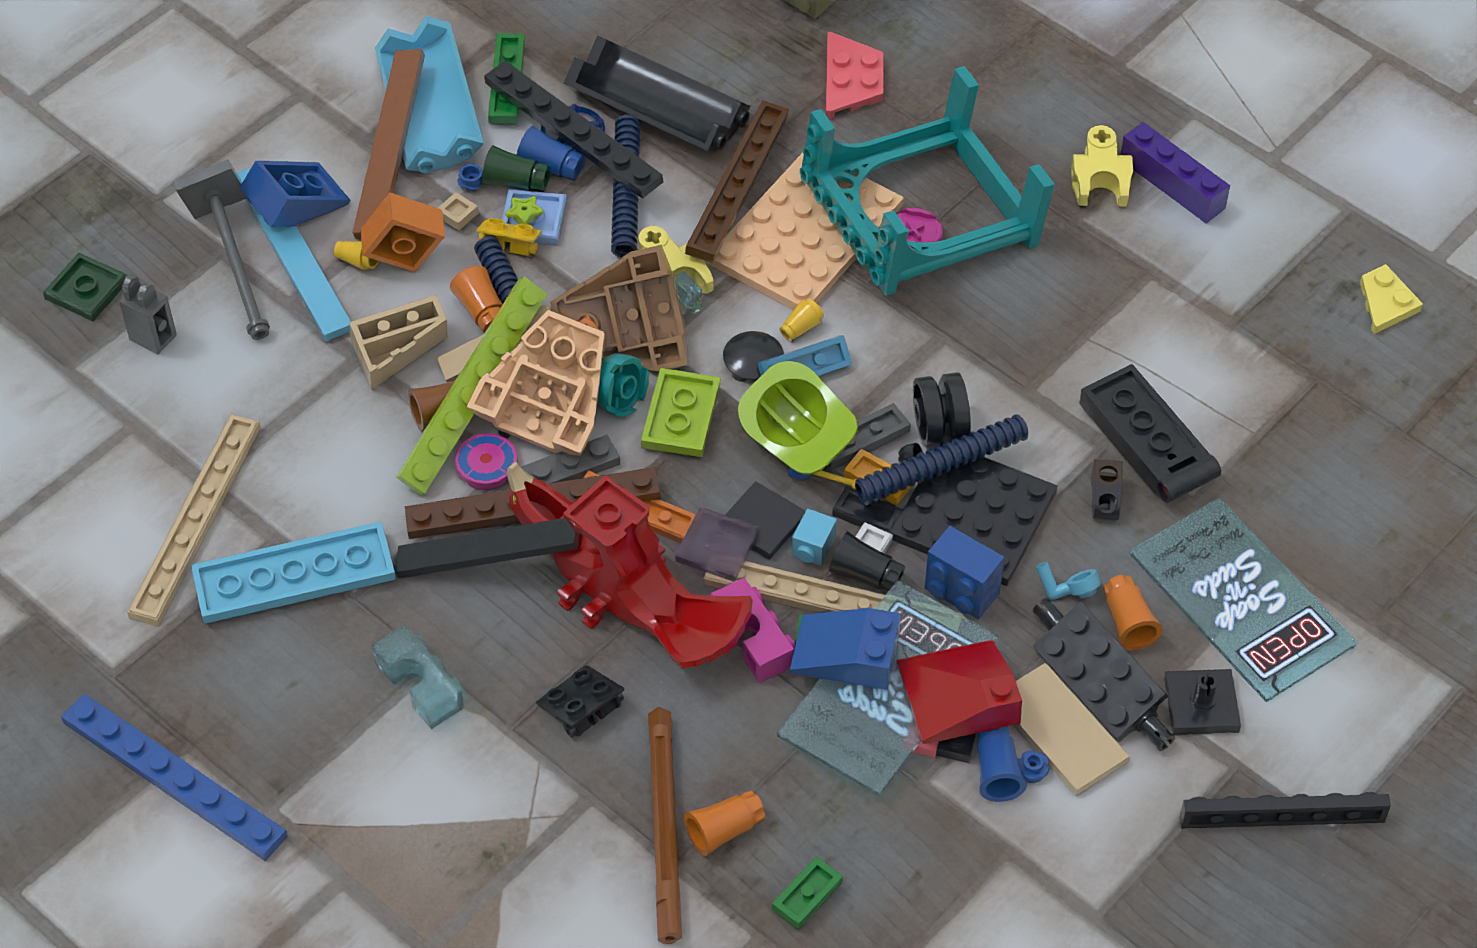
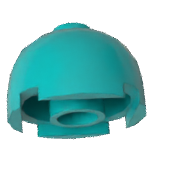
(621, 384)

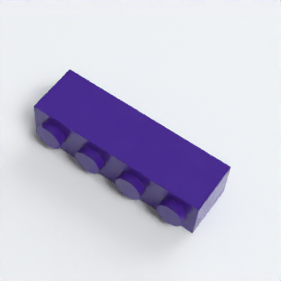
(1175, 172)

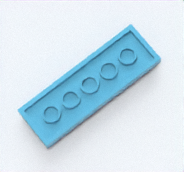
(292, 572)

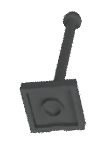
(208, 193)

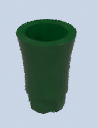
(514, 171)

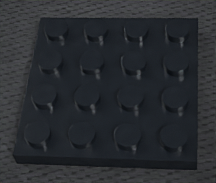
(983, 502)

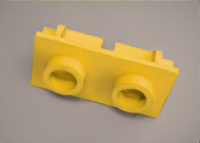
(520, 235)

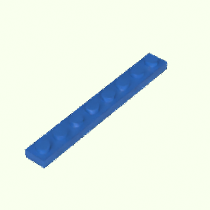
(175, 777)

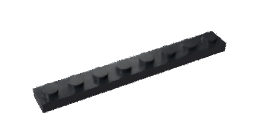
(574, 129)

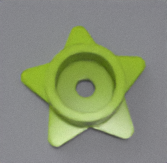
(524, 210)

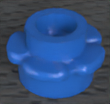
(470, 177)
(1031, 773)

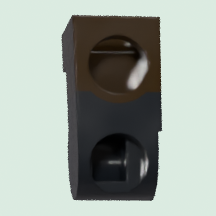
(1106, 489)

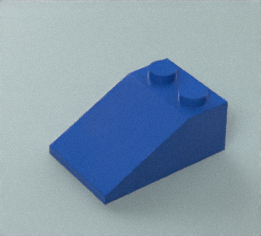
(291, 191)
(848, 646)

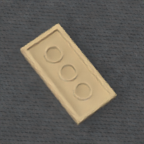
(1066, 731)

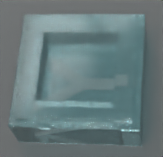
(689, 292)

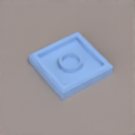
(550, 221)

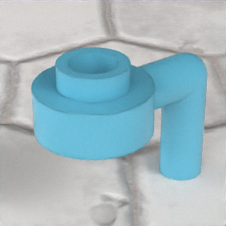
(1081, 584)

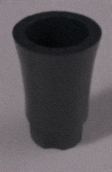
(865, 563)

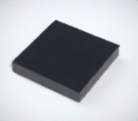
(772, 513)

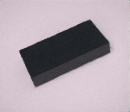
(878, 513)

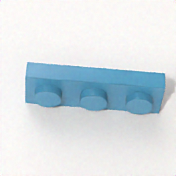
(819, 357)

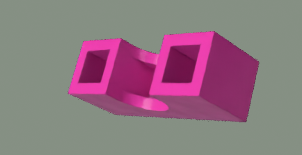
(769, 650)

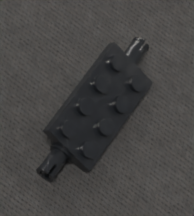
(1102, 673)

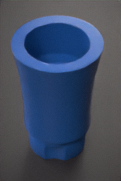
(545, 149)
(999, 766)

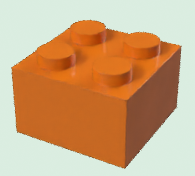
(402, 232)

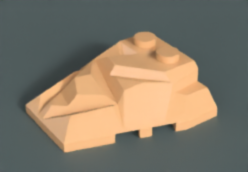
(546, 385)

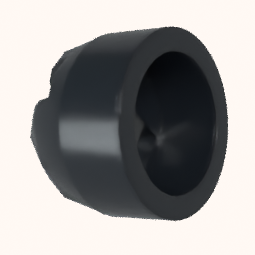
(908, 451)

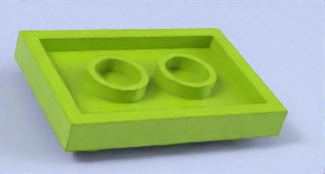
(680, 412)

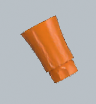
(477, 295)
(1131, 614)
(723, 821)

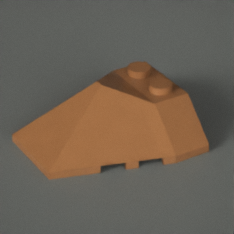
(634, 307)

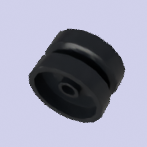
(941, 408)

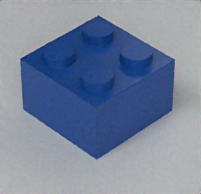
(964, 572)

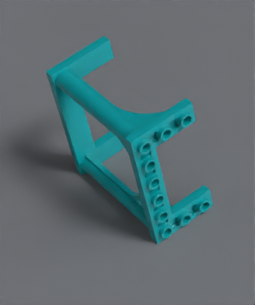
(893, 256)

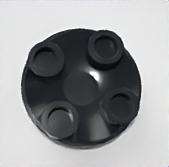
(748, 349)

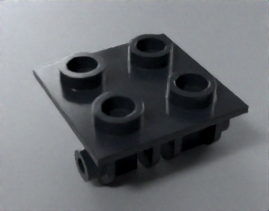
(582, 699)

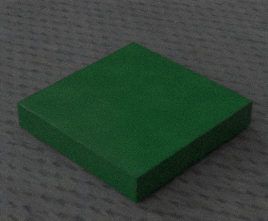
(85, 286)

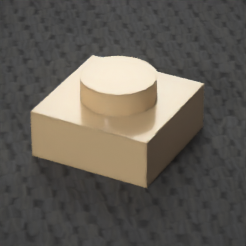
(458, 211)

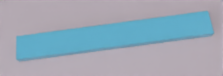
(305, 276)

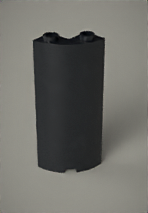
(658, 95)

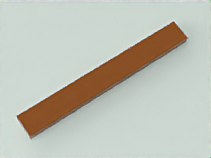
(390, 133)

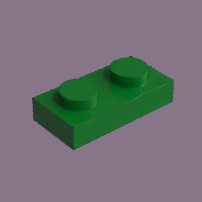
(807, 893)

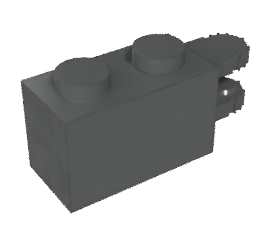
(146, 315)

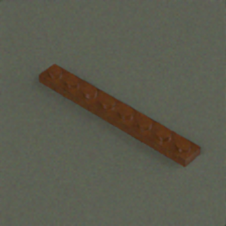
(736, 182)
(494, 507)

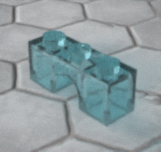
(406, 656)

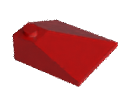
(960, 691)

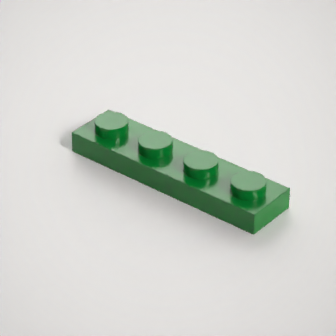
(510, 49)

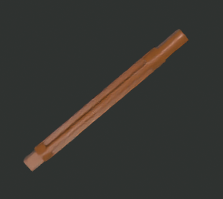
(665, 841)

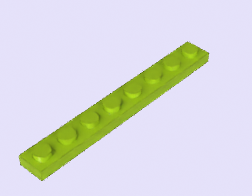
(453, 414)

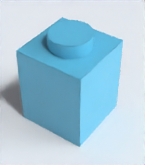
(814, 537)

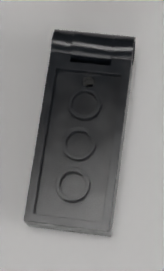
(1149, 434)

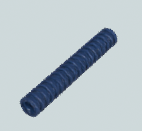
(625, 201)
(497, 264)
(941, 459)

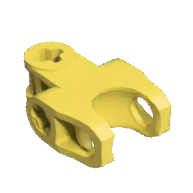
(1101, 167)
(676, 256)

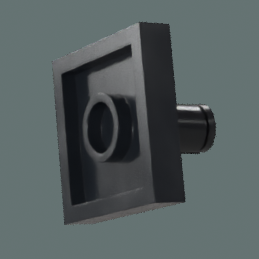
(1202, 702)

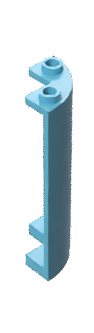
(443, 115)

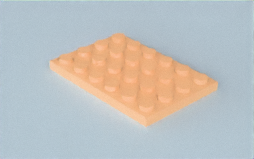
(789, 243)

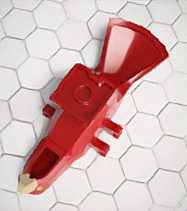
(625, 570)

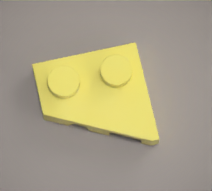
(1387, 298)

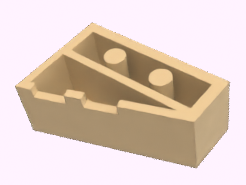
(397, 337)

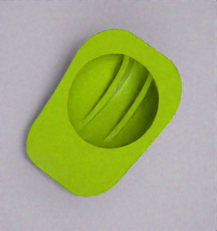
(796, 417)

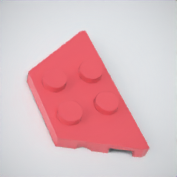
(852, 75)

